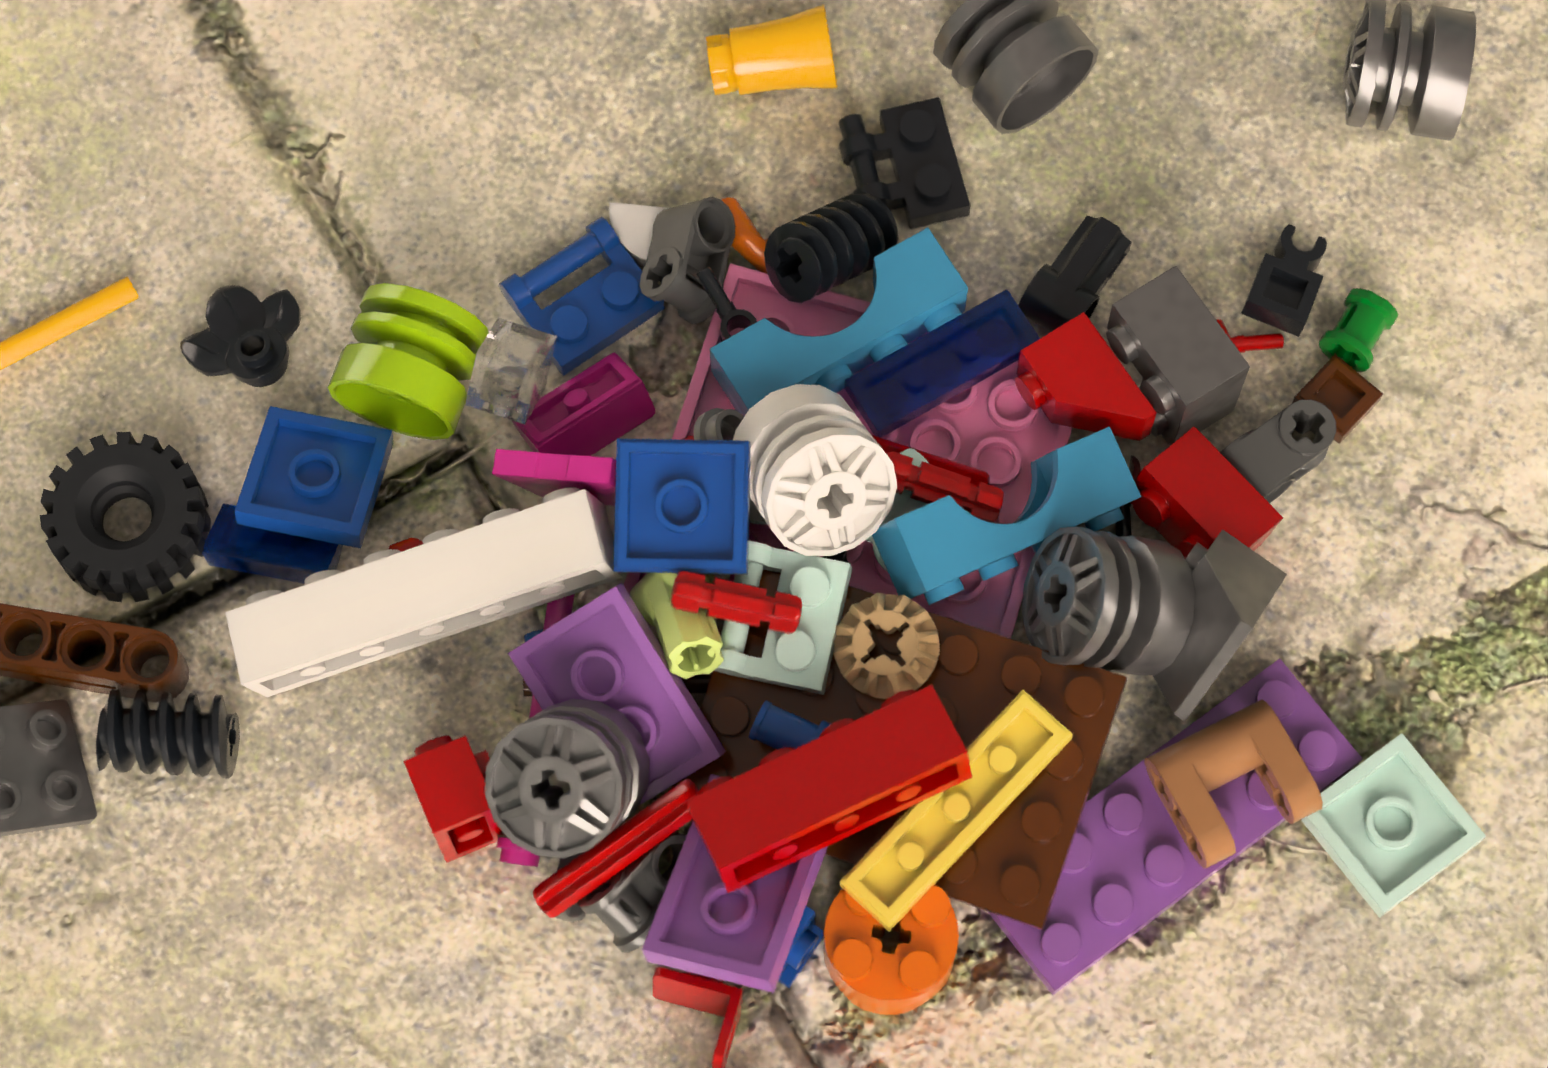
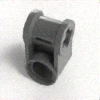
(681, 246)
(1273, 458)
(633, 896)

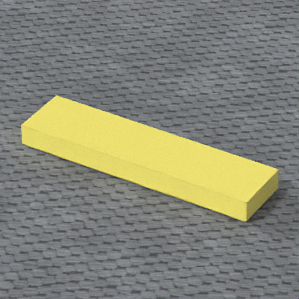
(947, 824)

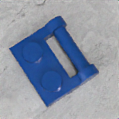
(594, 311)

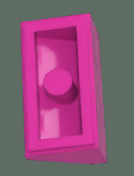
(588, 410)

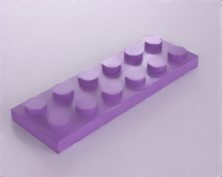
(1131, 857)

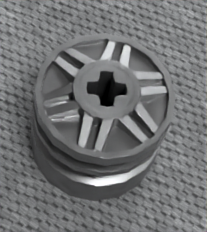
(1015, 58)
(1410, 68)
(1108, 601)
(582, 745)

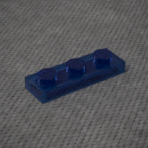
(940, 364)

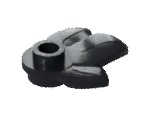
(239, 330)

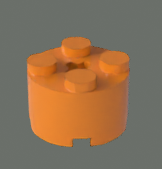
(891, 981)

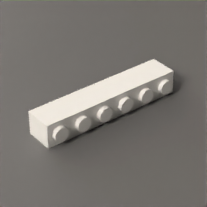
(423, 592)

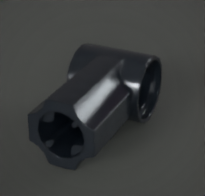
(1076, 275)

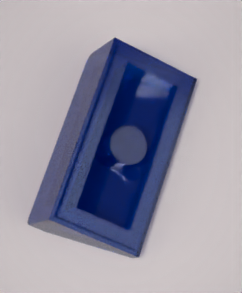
(266, 551)

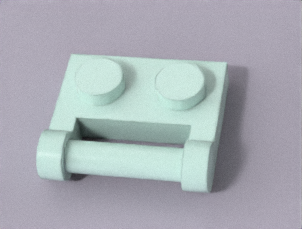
(806, 655)

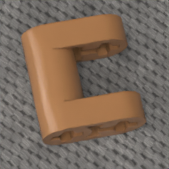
(1218, 755)

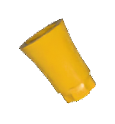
(774, 55)

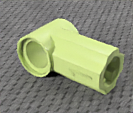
(687, 639)

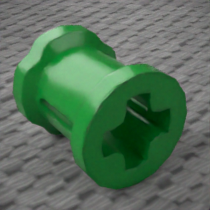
(1359, 328)

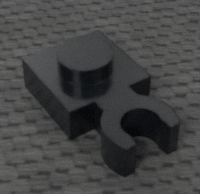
(1286, 285)

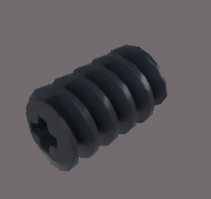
(829, 246)
(167, 736)

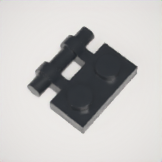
(921, 158)

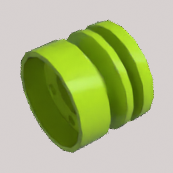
(408, 361)

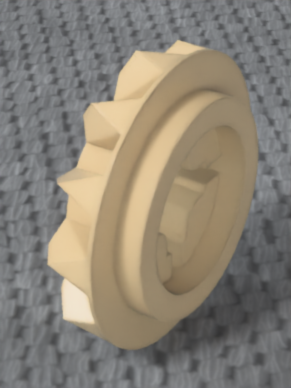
(882, 676)

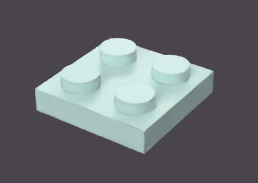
(1392, 825)

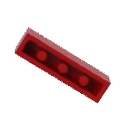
(829, 787)

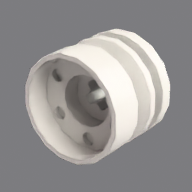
(816, 470)

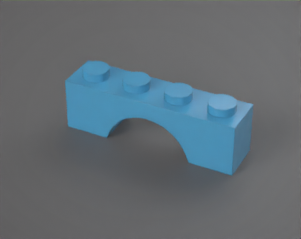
(912, 296)
(943, 542)

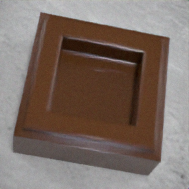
(1342, 392)

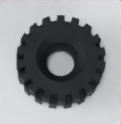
(97, 483)

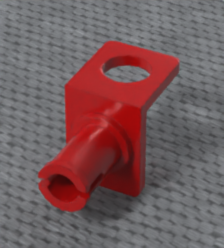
(705, 995)

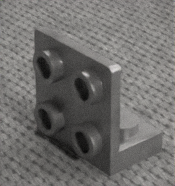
(41, 770)

